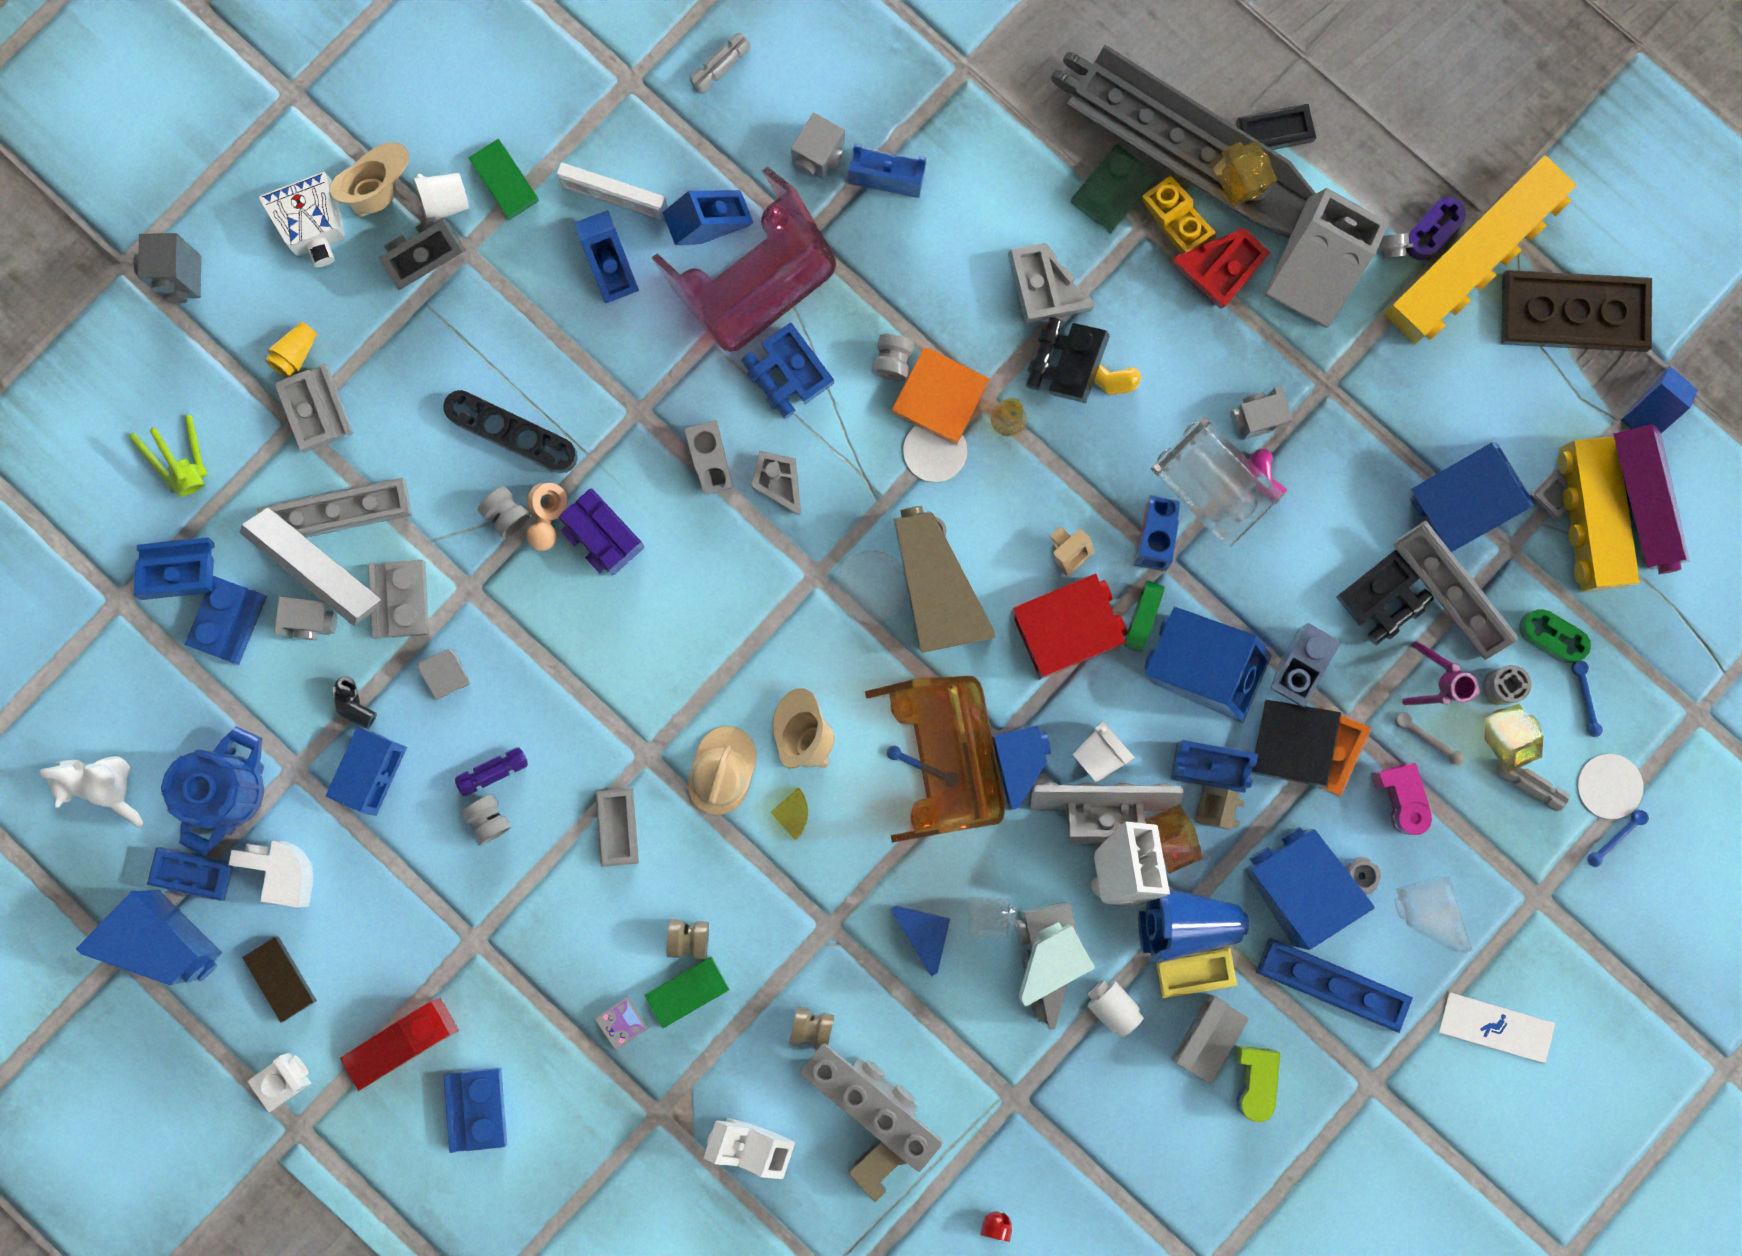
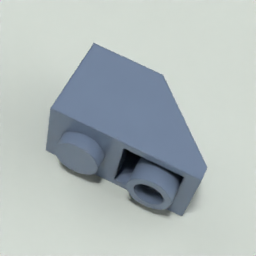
(1304, 663)

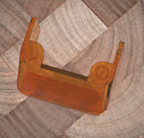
(953, 754)

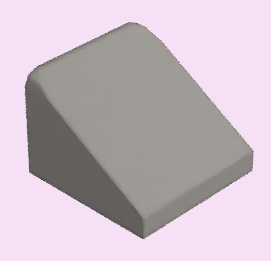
(444, 673)

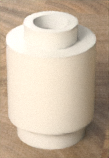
(1114, 1008)

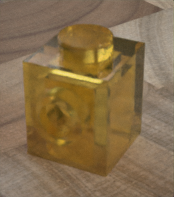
(1244, 172)
(1514, 737)

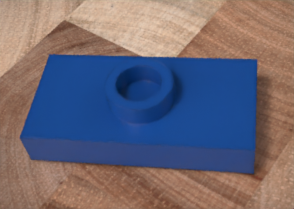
(190, 873)

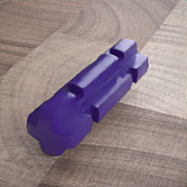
(491, 771)

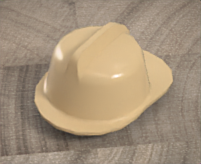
(370, 181)
(801, 731)
(722, 770)

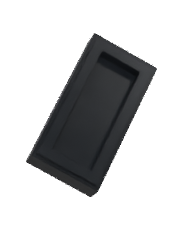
(1280, 127)

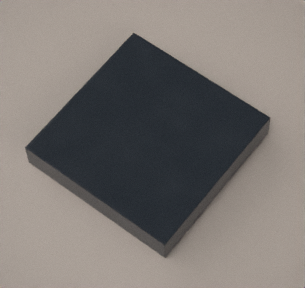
(1296, 743)

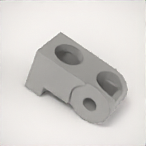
(709, 457)

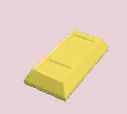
(1197, 973)

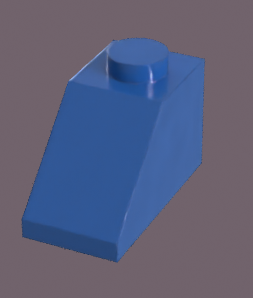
(706, 216)
(606, 256)
(1020, 761)

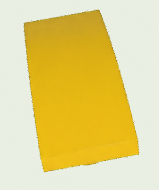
(1176, 216)

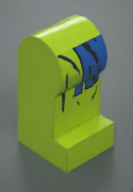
(1260, 1082)

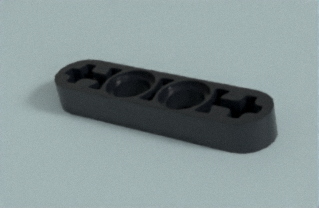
(511, 430)

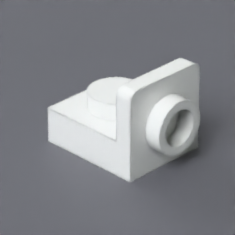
(280, 1081)

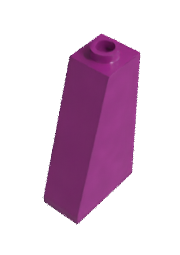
(1652, 498)

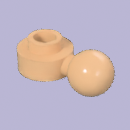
(542, 534)

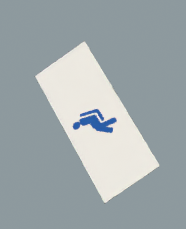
(1497, 1027)

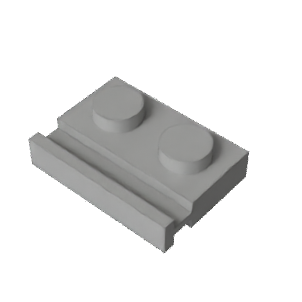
(314, 408)
(403, 599)

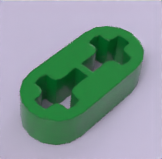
(1144, 616)
(1559, 629)

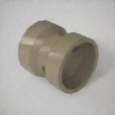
(687, 939)
(811, 1028)

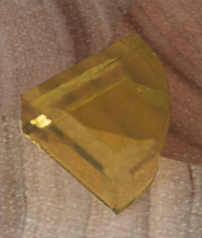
(793, 813)

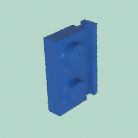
(174, 569)
(226, 620)
(475, 1110)

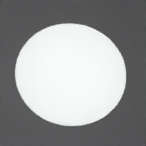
(932, 456)
(1610, 786)

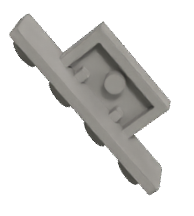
(1100, 810)
(873, 1103)

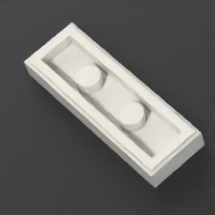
(612, 191)

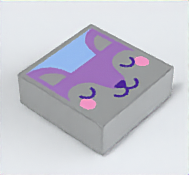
(621, 1023)

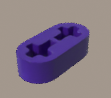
(1441, 234)

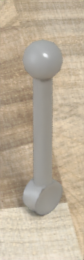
(1404, 720)

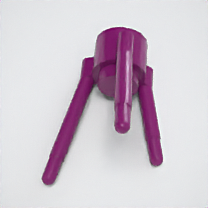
(1453, 684)

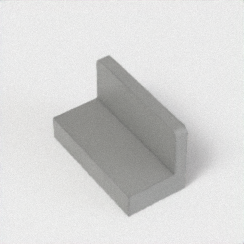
(1210, 1038)

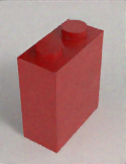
(1069, 626)

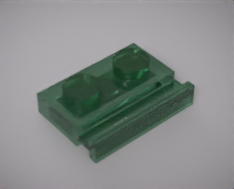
(1113, 189)

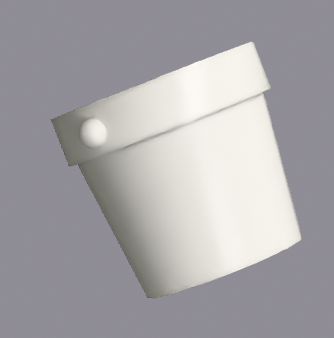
(441, 195)
(1102, 753)

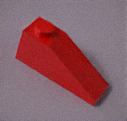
(399, 1043)

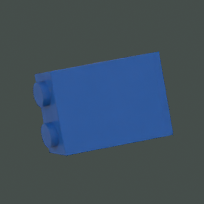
(1471, 496)
(1208, 663)
(1307, 888)
(152, 940)

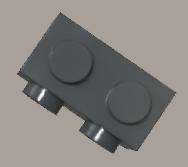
(422, 253)
(169, 266)

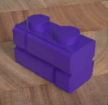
(601, 533)

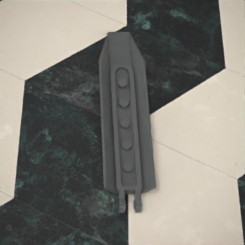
(1177, 133)

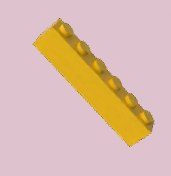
(1480, 250)

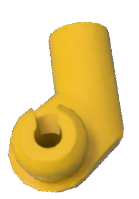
(1119, 381)

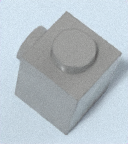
(818, 146)

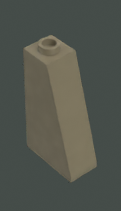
(938, 590)

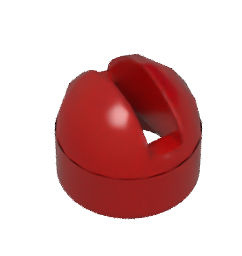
(997, 1226)

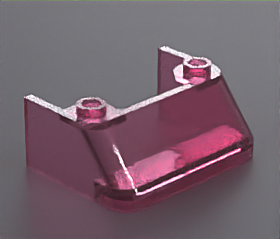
(763, 281)

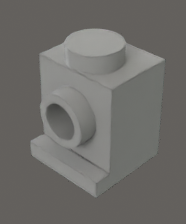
(1262, 414)
(305, 618)

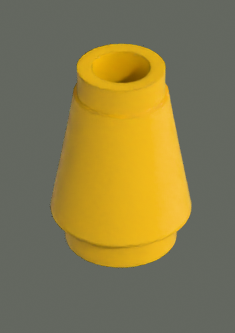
(291, 350)

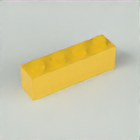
(1598, 515)

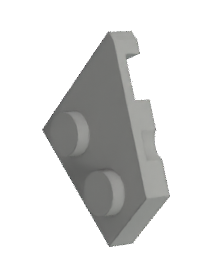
(1045, 285)

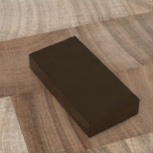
(279, 979)

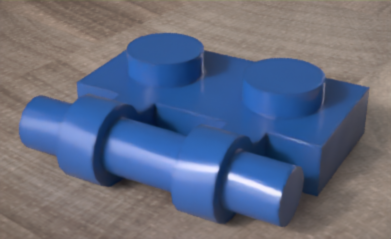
(797, 364)

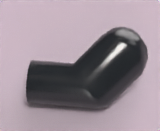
(348, 703)

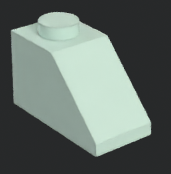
(1053, 963)

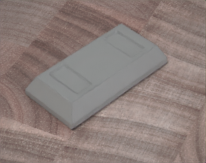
(617, 827)

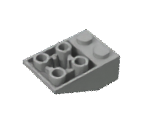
(1325, 256)
(1027, 930)

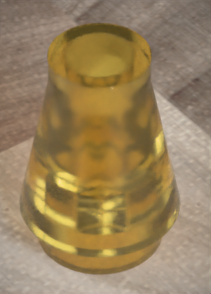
(1005, 424)

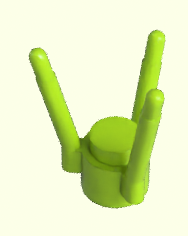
(183, 476)

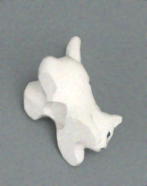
(97, 783)

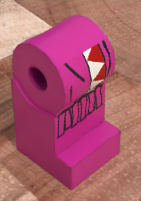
(1407, 796)

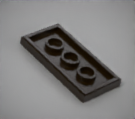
(1576, 311)

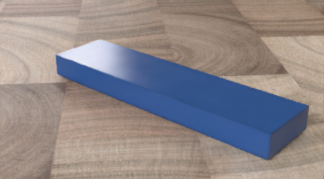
(1334, 985)

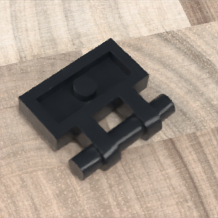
(1077, 364)
(1378, 588)

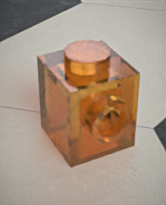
(1177, 838)

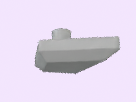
(778, 480)

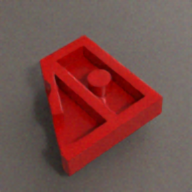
(1222, 265)

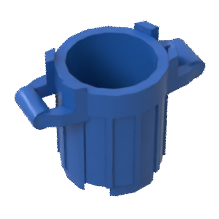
(215, 789)

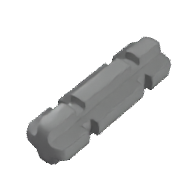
(720, 62)
(1535, 786)

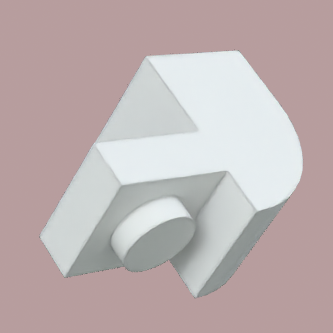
(287, 870)
(749, 1148)

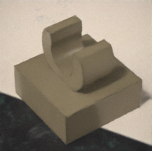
(1218, 808)

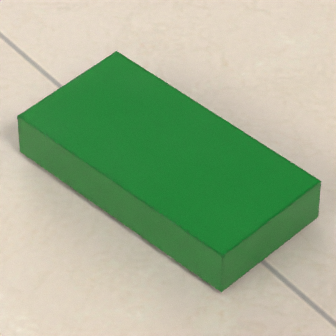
(503, 179)
(687, 992)

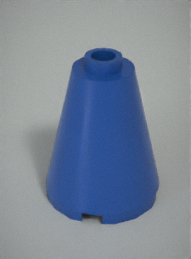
(1189, 925)

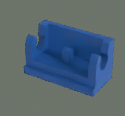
(886, 171)
(1213, 766)
(366, 771)

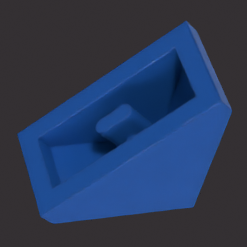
(1663, 402)
(925, 932)

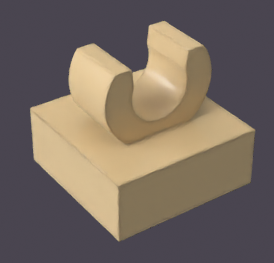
(1071, 550)

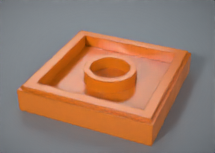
(940, 395)

